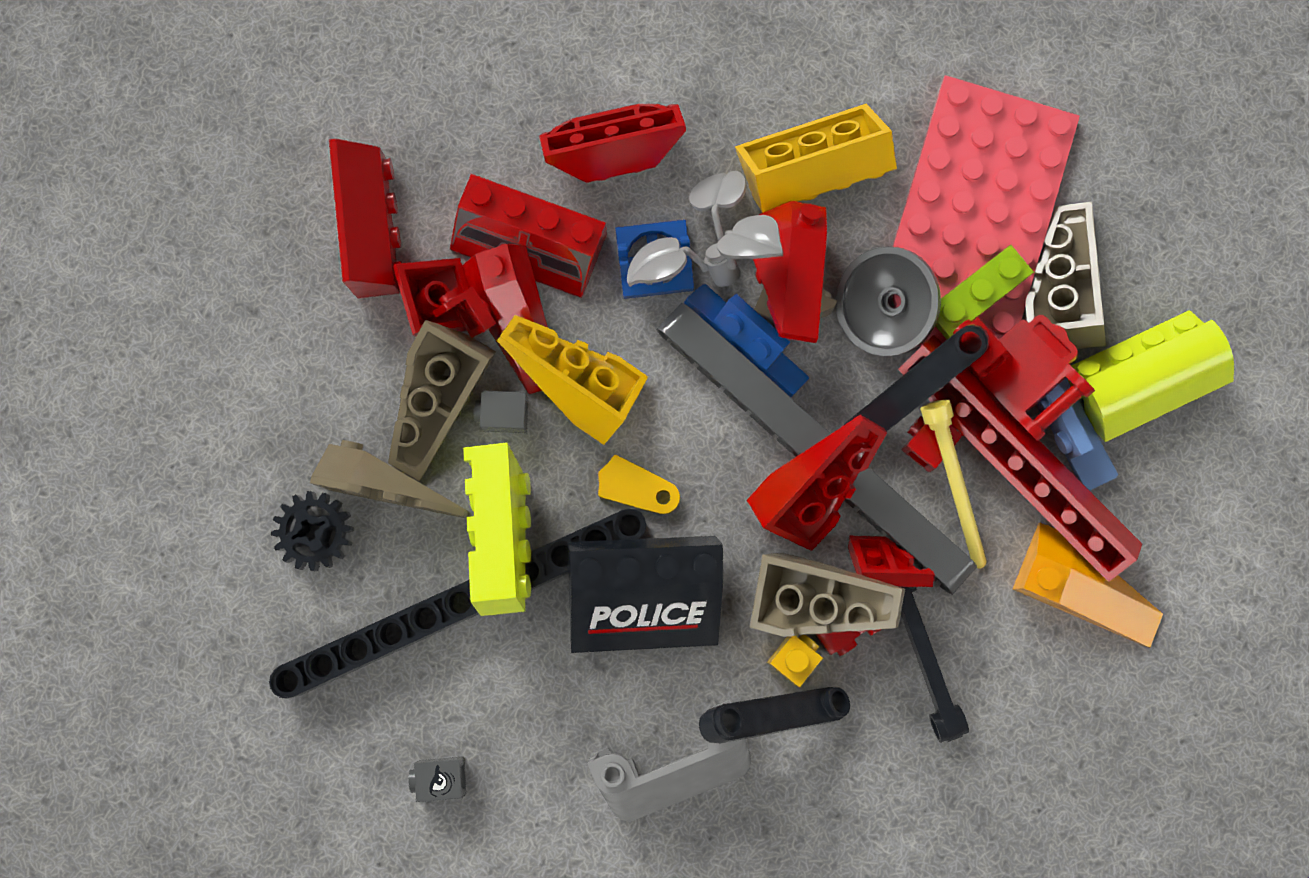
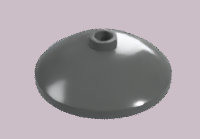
(867, 305)

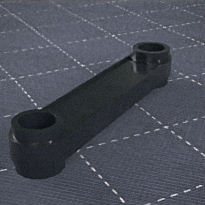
(924, 379)
(773, 714)
(948, 720)

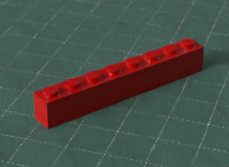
(1034, 471)

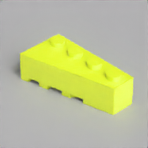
(497, 530)

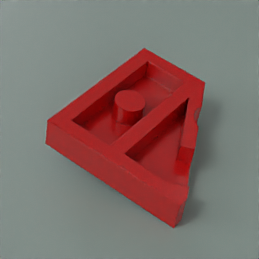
(884, 561)

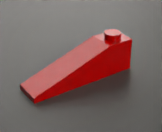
(796, 278)
(509, 287)

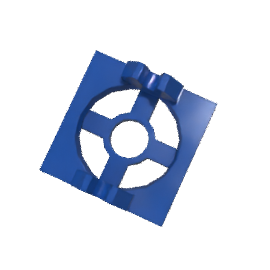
(630, 234)

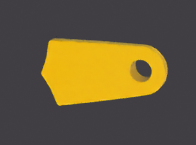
(635, 486)

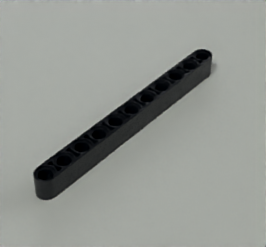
(408, 619)

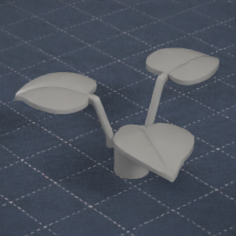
(750, 239)

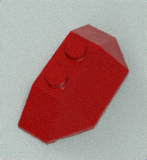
(613, 141)

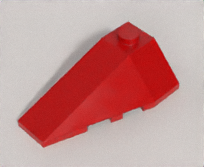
(806, 493)

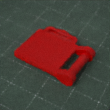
(1036, 367)

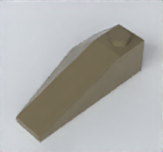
(1068, 277)
(360, 474)

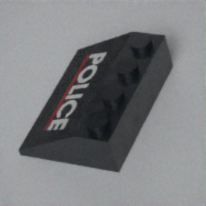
(645, 593)

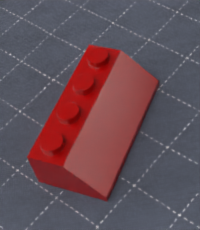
(365, 218)

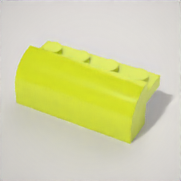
(1155, 373)

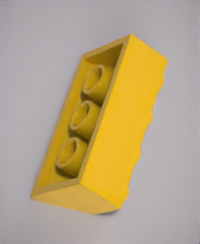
(817, 157)

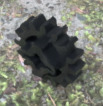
(304, 517)

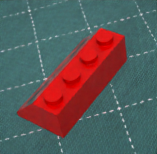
(558, 240)

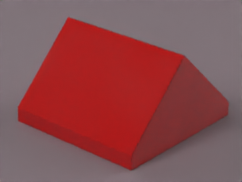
(424, 284)

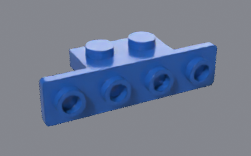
(749, 335)

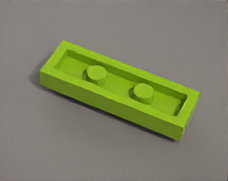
(982, 290)

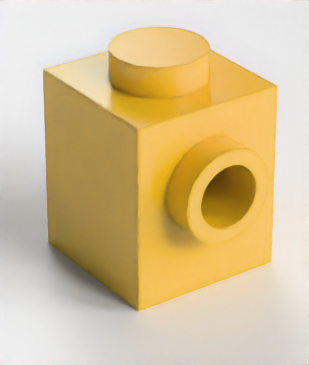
(796, 658)

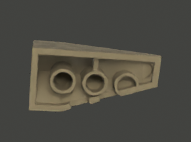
(436, 386)
(817, 598)

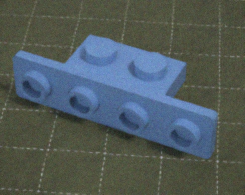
(1079, 441)

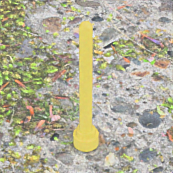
(938, 416)

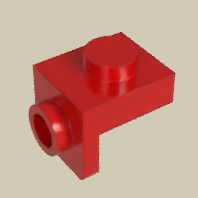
(469, 308)

